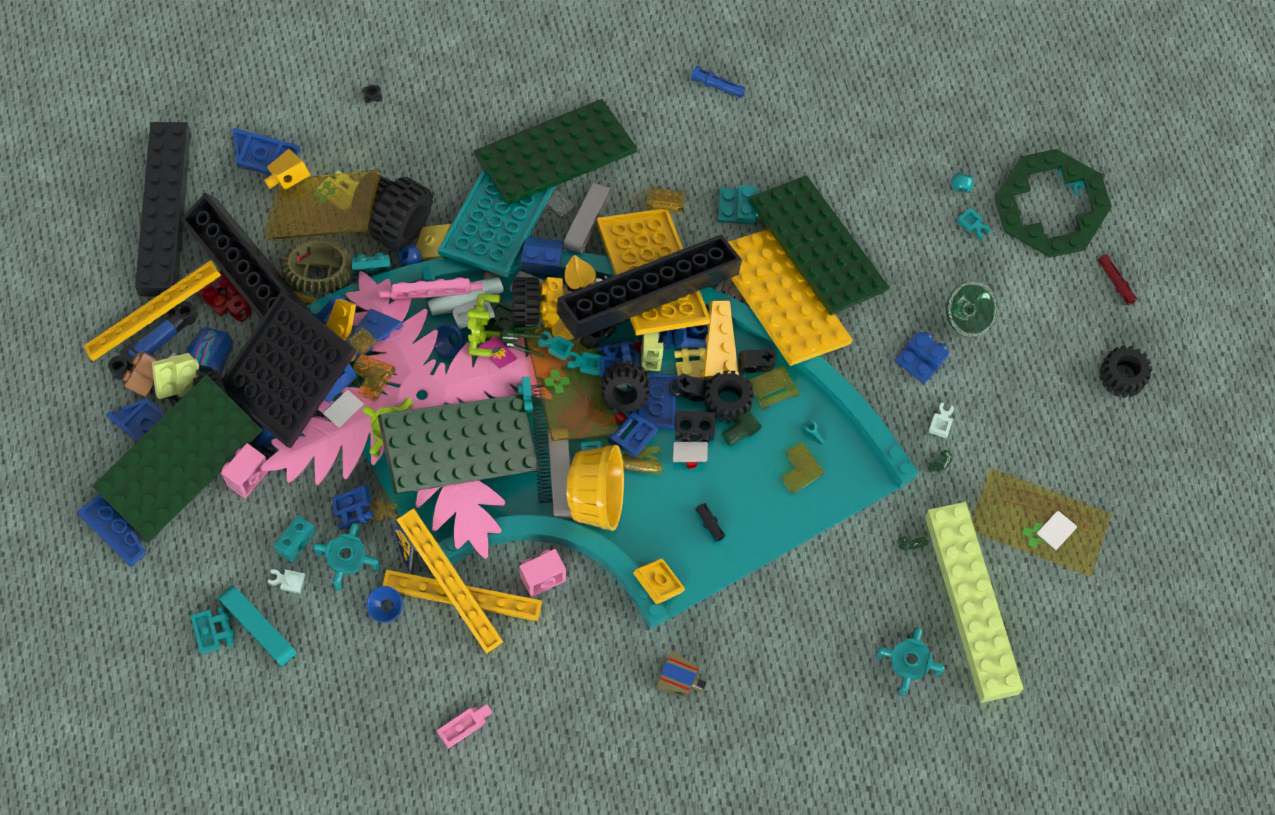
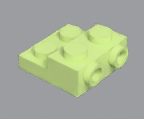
(174, 375)

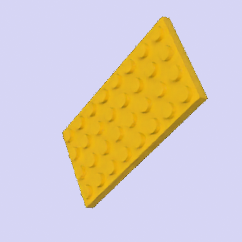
(642, 238)
(785, 300)

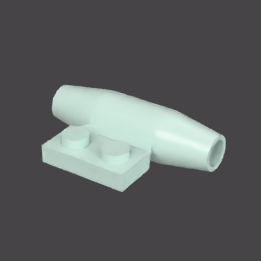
(461, 304)

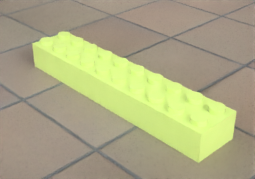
(973, 602)

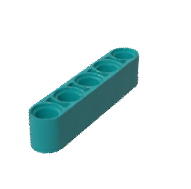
(257, 625)

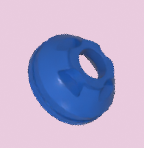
(444, 344)
(375, 601)

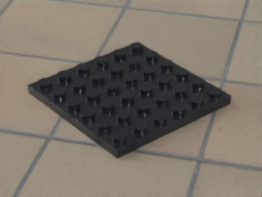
(287, 369)

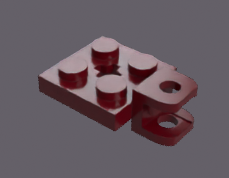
(230, 302)

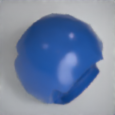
(409, 255)

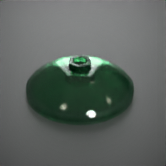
(980, 305)

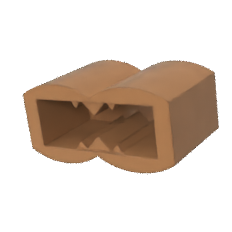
(140, 377)

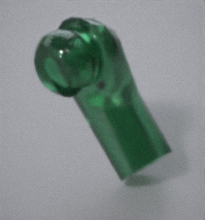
(943, 462)
(917, 543)

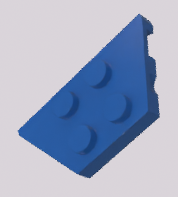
(259, 151)
(136, 418)

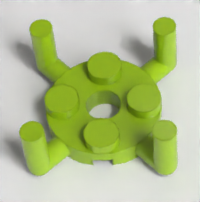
(477, 320)
(375, 428)

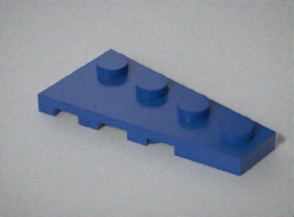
(112, 529)

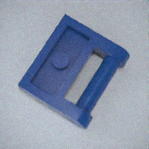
(637, 438)

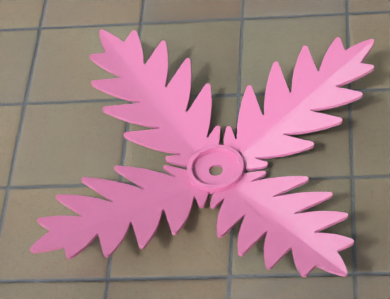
(461, 382)

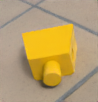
(286, 171)

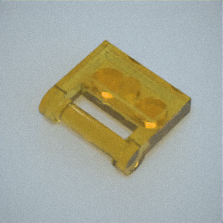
(666, 199)
(771, 382)

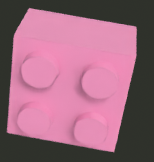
(244, 470)
(542, 572)

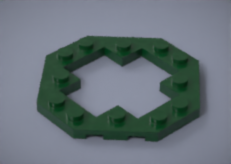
(1072, 171)

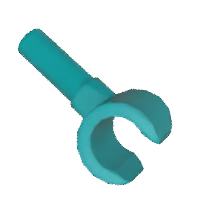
(813, 430)

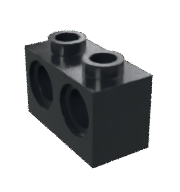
(695, 421)

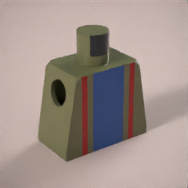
(679, 677)

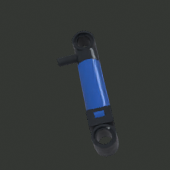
(154, 339)

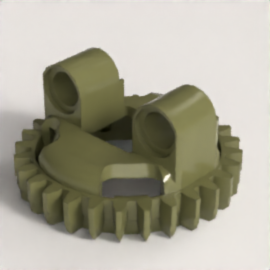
(321, 256)

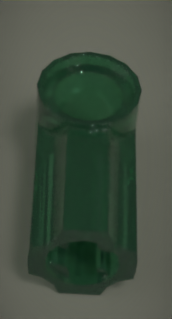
(745, 426)

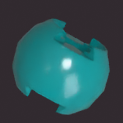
(962, 182)

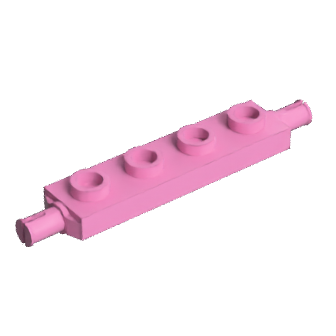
(430, 289)

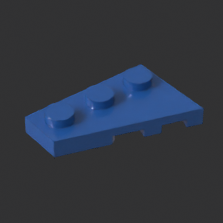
(377, 325)

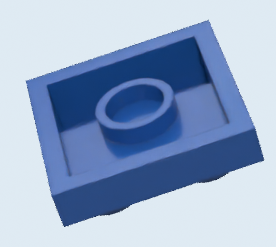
(922, 356)

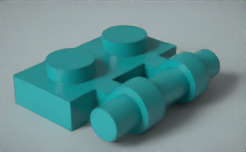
(206, 632)

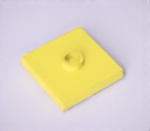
(430, 241)

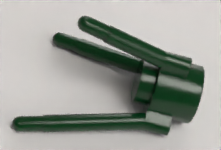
(512, 334)

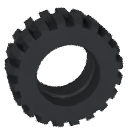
(400, 213)

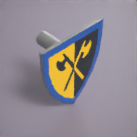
(405, 546)

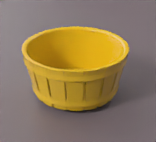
(596, 487)

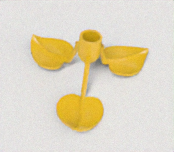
(577, 275)

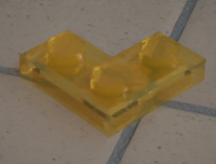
(376, 374)
(805, 469)

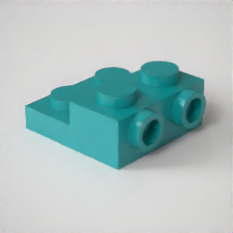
(735, 205)
(370, 265)

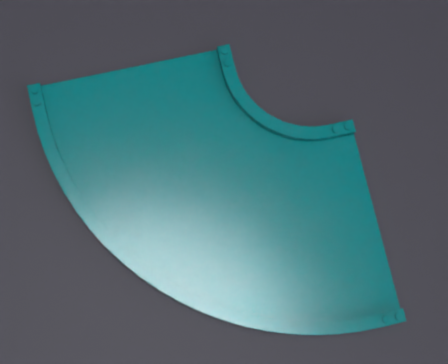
(659, 511)

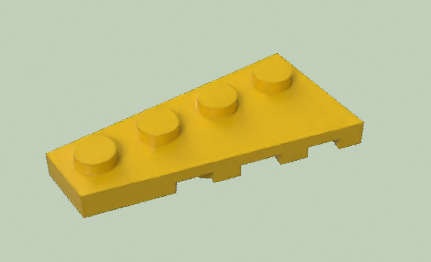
(342, 318)
(720, 341)

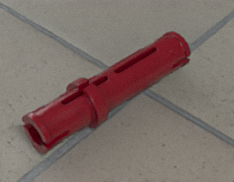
(1114, 275)

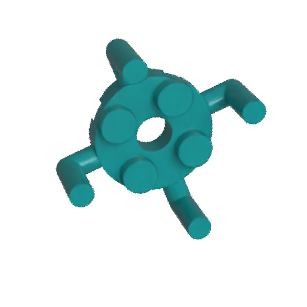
(349, 565)
(905, 669)

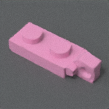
(463, 725)

